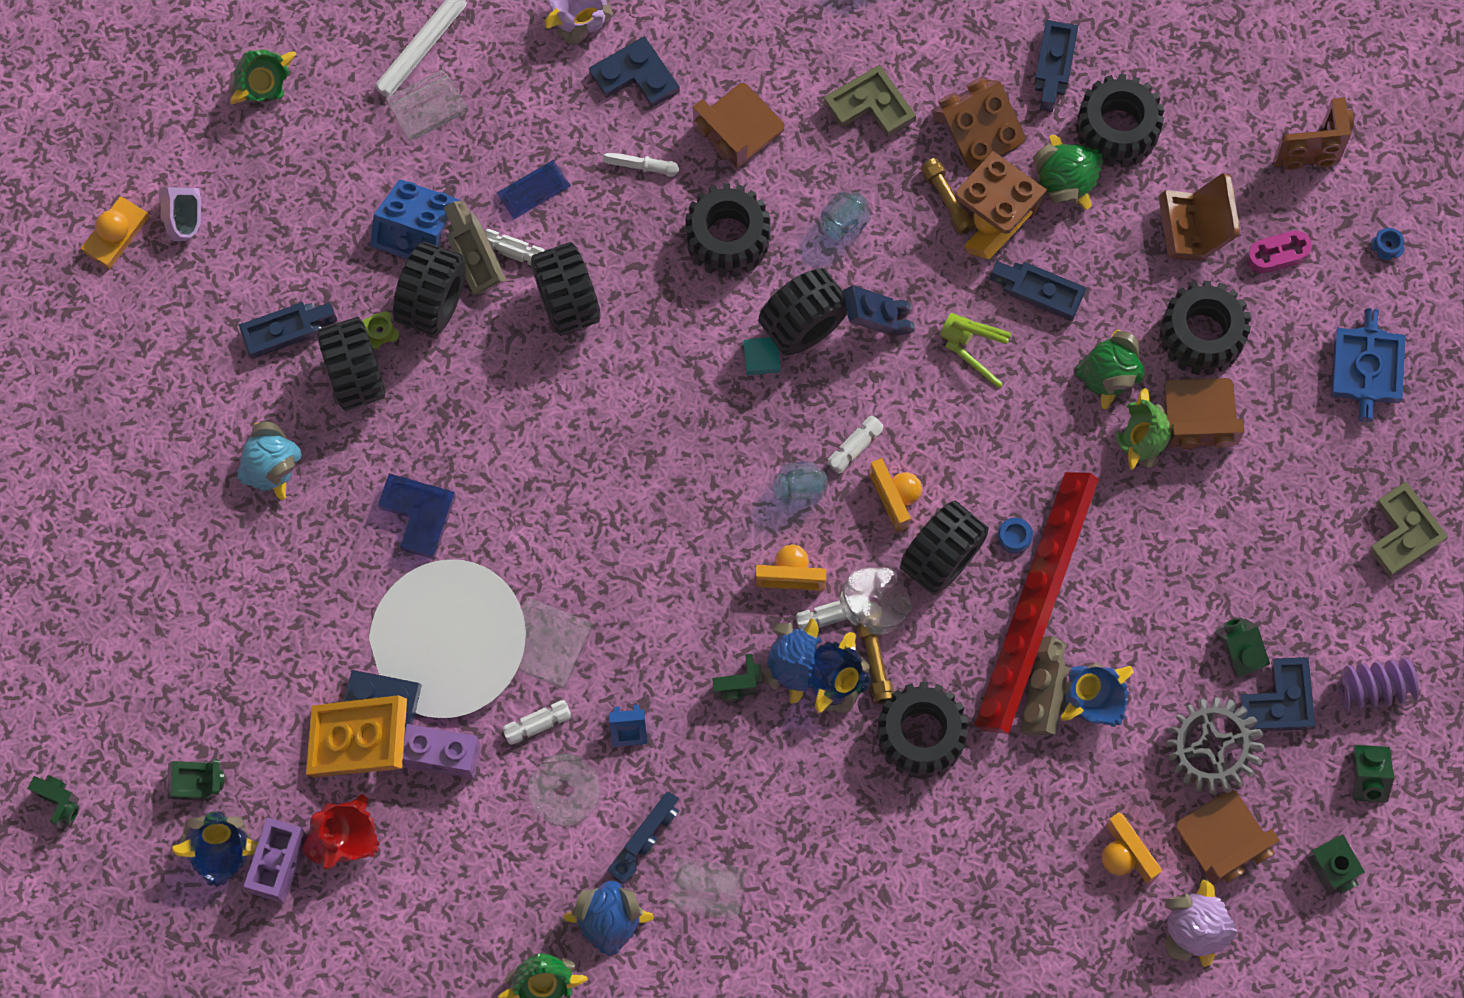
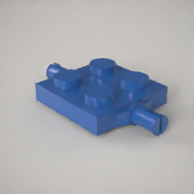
(1368, 365)

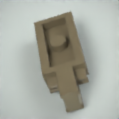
(470, 240)
(1046, 689)

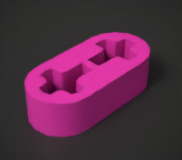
(1278, 244)

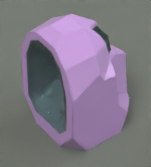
(180, 211)

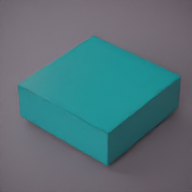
(761, 356)

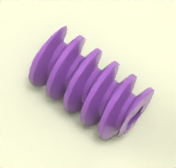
(1378, 682)

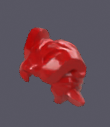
(341, 833)

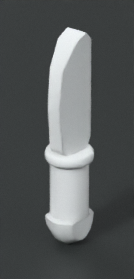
(647, 164)

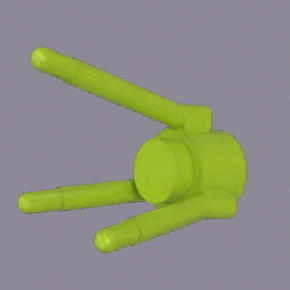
(961, 330)

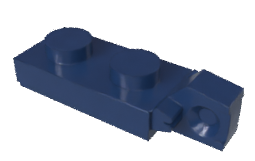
(1055, 61)
(1039, 288)
(285, 327)
(643, 840)

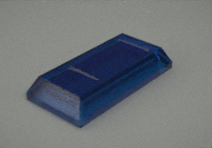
(533, 189)

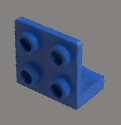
(409, 218)

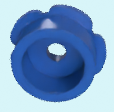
(1392, 236)

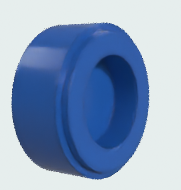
(1015, 535)

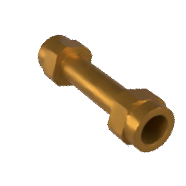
(934, 173)
(882, 688)

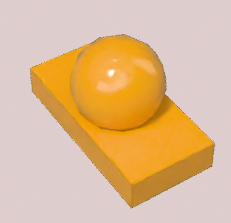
(114, 232)
(988, 238)
(895, 493)
(791, 571)
(1128, 851)

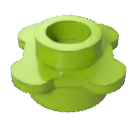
(384, 321)

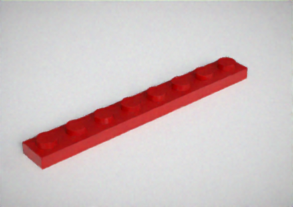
(1036, 602)

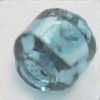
(845, 216)
(800, 484)

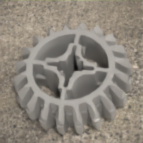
(1229, 740)

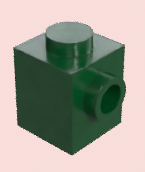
(1336, 865)

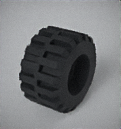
(1128, 97)
(721, 205)
(429, 288)
(565, 288)
(1209, 302)
(803, 311)
(351, 363)
(944, 547)
(928, 701)

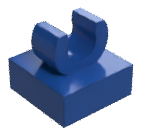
(628, 727)

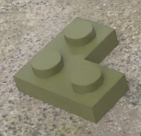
(873, 94)
(1414, 531)

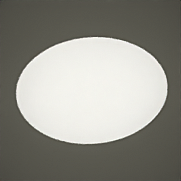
(452, 633)

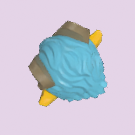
(268, 459)

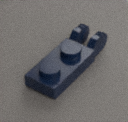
(877, 311)

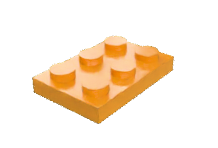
(356, 736)

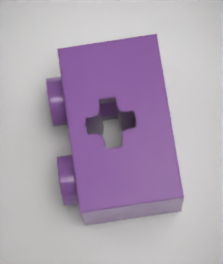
(440, 751)
(275, 860)

